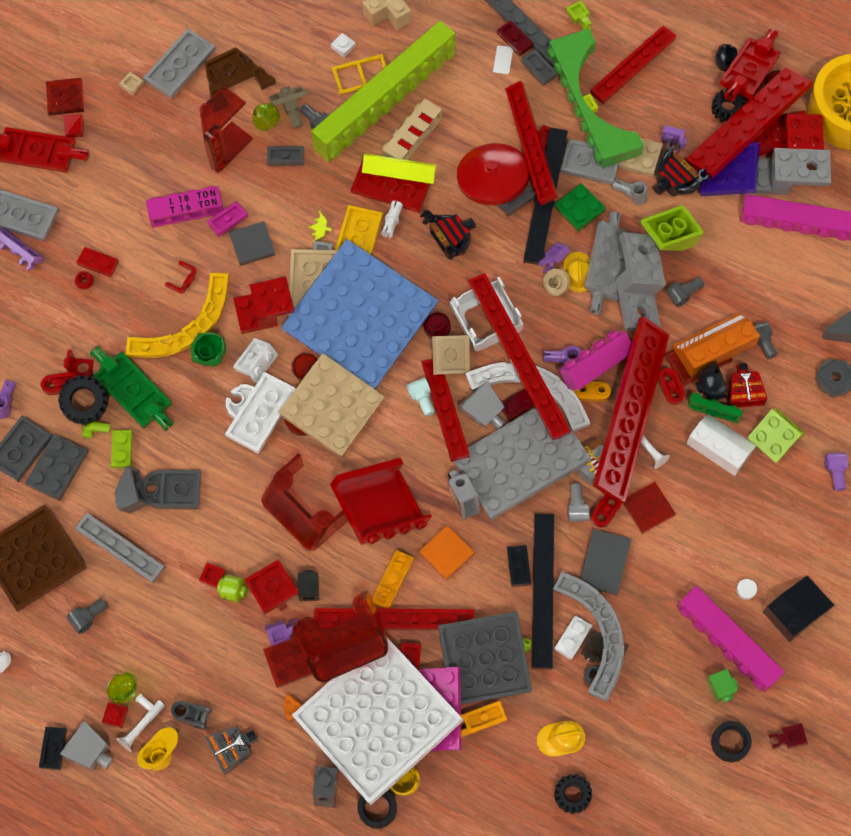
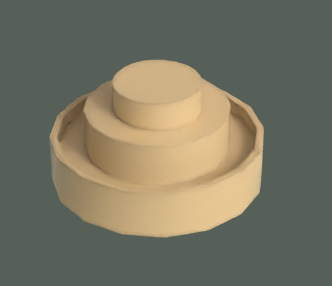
(556, 281)

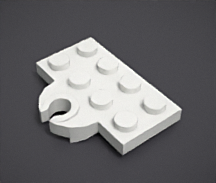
(257, 412)

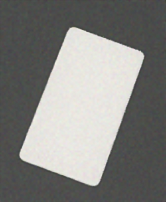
(503, 59)

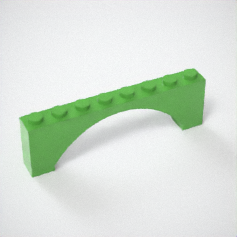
(608, 142)

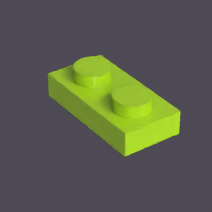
(121, 449)

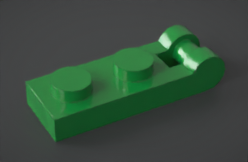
(715, 408)

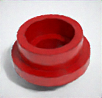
(84, 276)

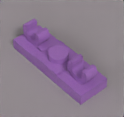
(18, 247)

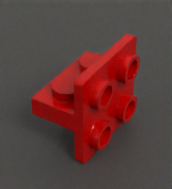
(804, 132)

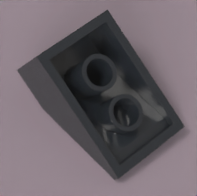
(798, 608)

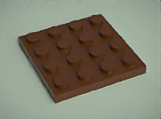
(35, 558)

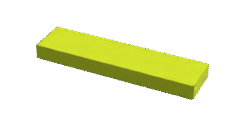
(399, 168)

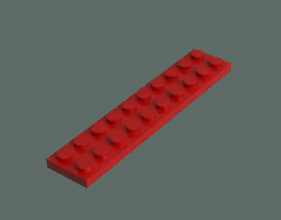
(631, 410)

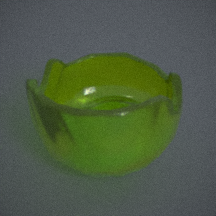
(265, 116)
(122, 688)

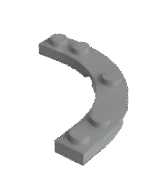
(610, 629)

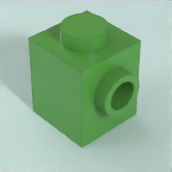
(722, 686)

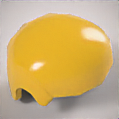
(408, 783)

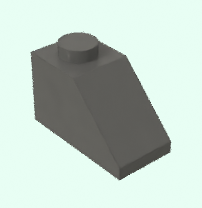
(839, 330)
(130, 491)

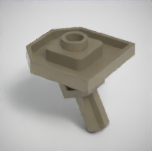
(287, 97)

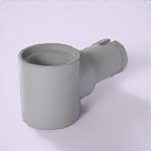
(631, 190)
(577, 509)

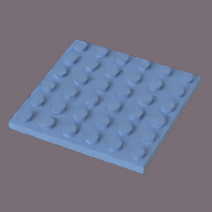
(360, 314)

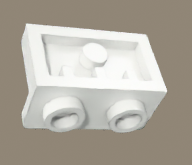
(256, 359)

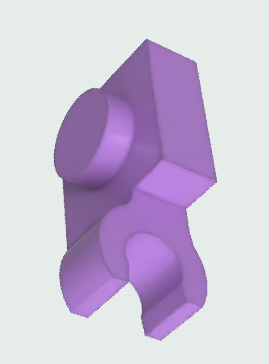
(554, 254)
(279, 631)

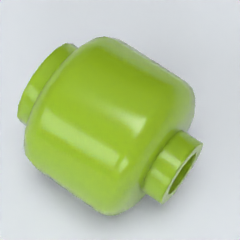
(232, 588)

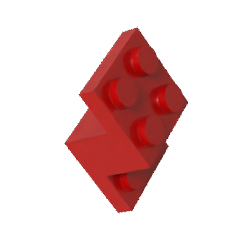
(263, 305)

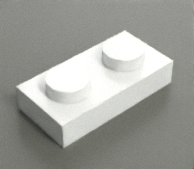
(573, 637)

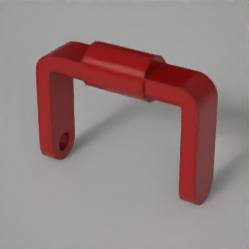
(188, 281)

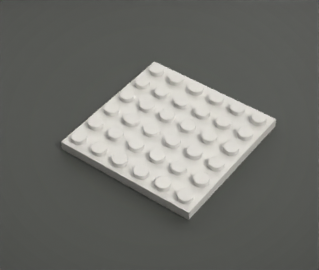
(378, 722)

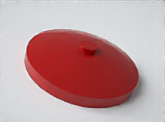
(493, 174)

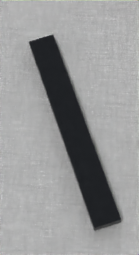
(542, 213)
(543, 592)

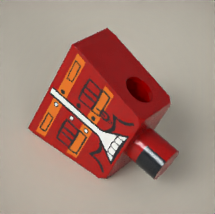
(746, 388)

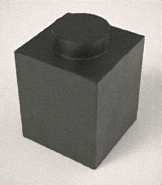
(308, 586)

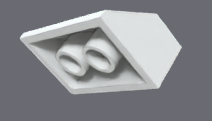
(720, 444)

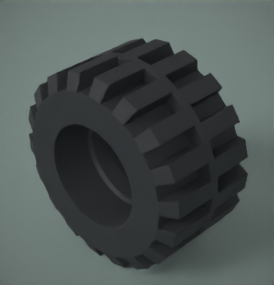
(73, 386)

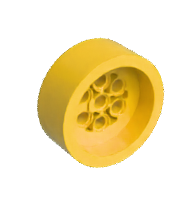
(831, 82)

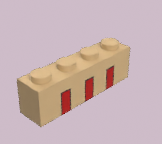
(413, 131)

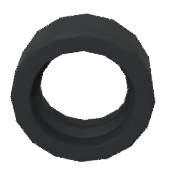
(720, 753)
(378, 824)

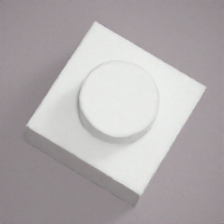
(343, 45)

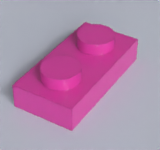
(227, 219)

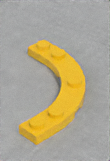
(182, 340)

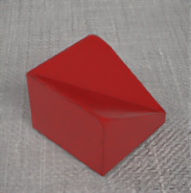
(74, 126)

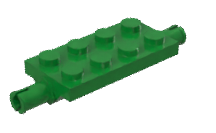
(132, 389)

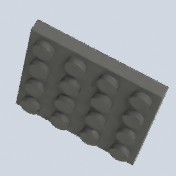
(488, 656)

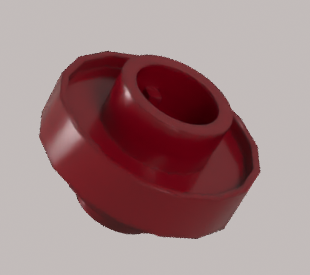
(437, 325)

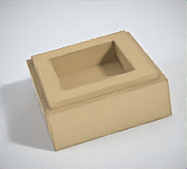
(131, 83)

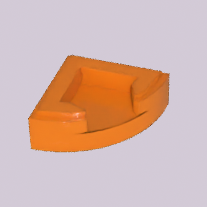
(290, 706)

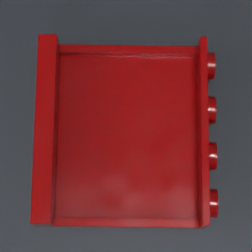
(378, 502)

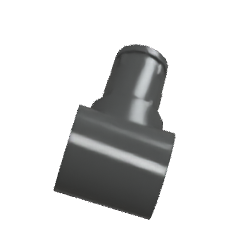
(314, 117)
(681, 293)
(765, 339)
(82, 619)

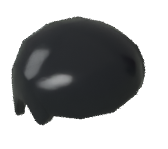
(725, 56)

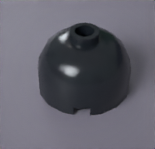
(711, 382)

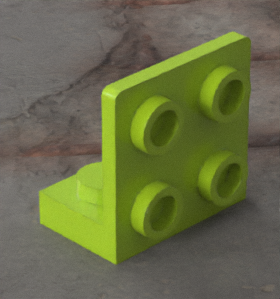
(775, 434)

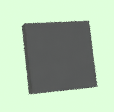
(252, 243)

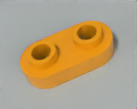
(592, 393)

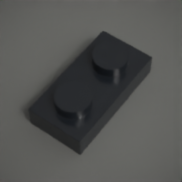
(519, 566)
(52, 746)

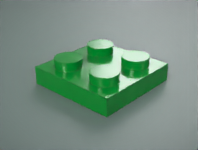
(579, 207)

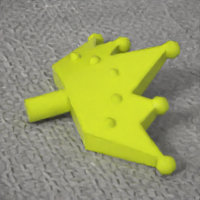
(320, 227)

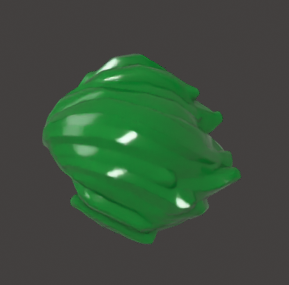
(208, 349)

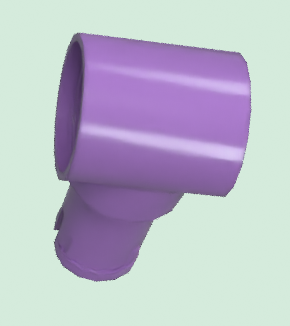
(561, 356)
(5, 398)
(837, 465)

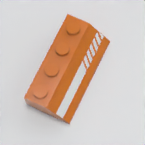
(716, 343)

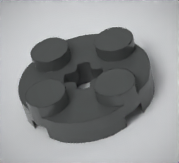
(825, 380)

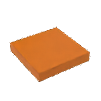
(446, 552)

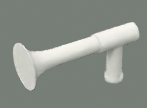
(658, 457)
(153, 711)

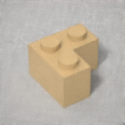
(394, 10)

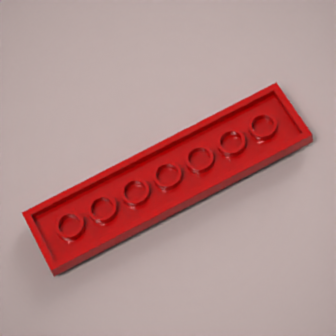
(749, 122)

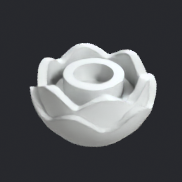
(5, 660)

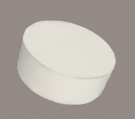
(746, 589)

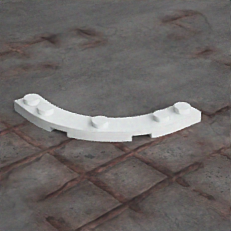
(563, 396)

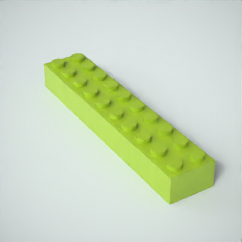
(383, 91)

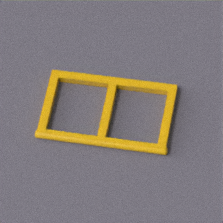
(355, 63)

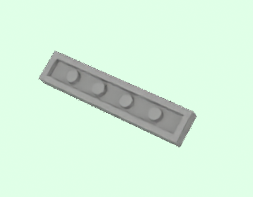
(120, 548)

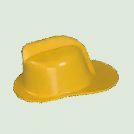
(577, 266)
(560, 738)
(158, 751)

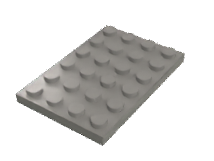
(519, 463)

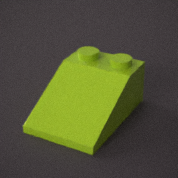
(673, 229)

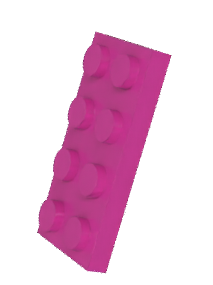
(448, 685)

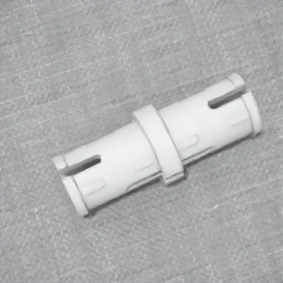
(392, 219)

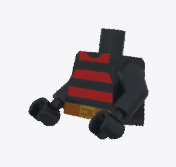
(676, 174)
(449, 232)

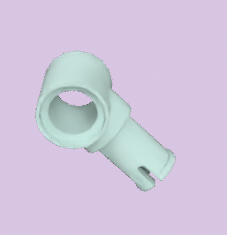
(420, 391)

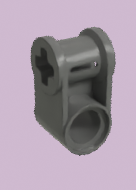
(195, 715)

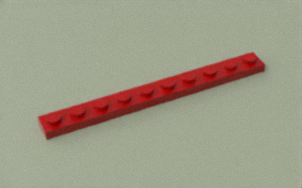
(519, 357)

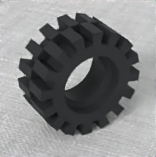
(721, 112)
(564, 803)

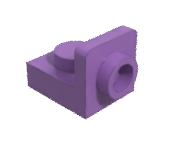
(678, 134)

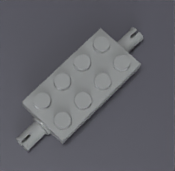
(605, 263)

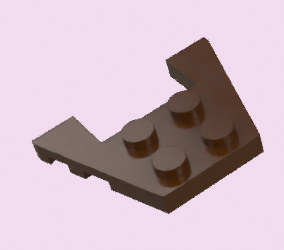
(232, 69)

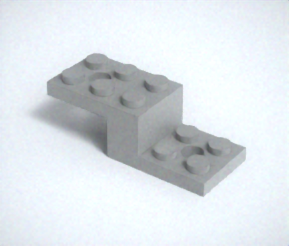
(790, 168)
(640, 279)

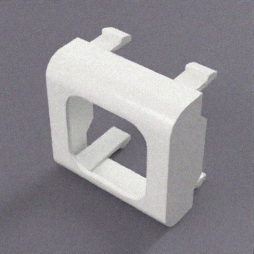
(468, 301)

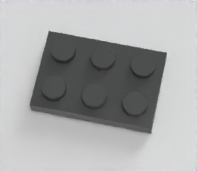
(56, 467)

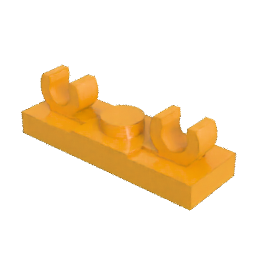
(392, 579)

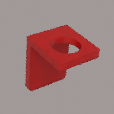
(72, 363)

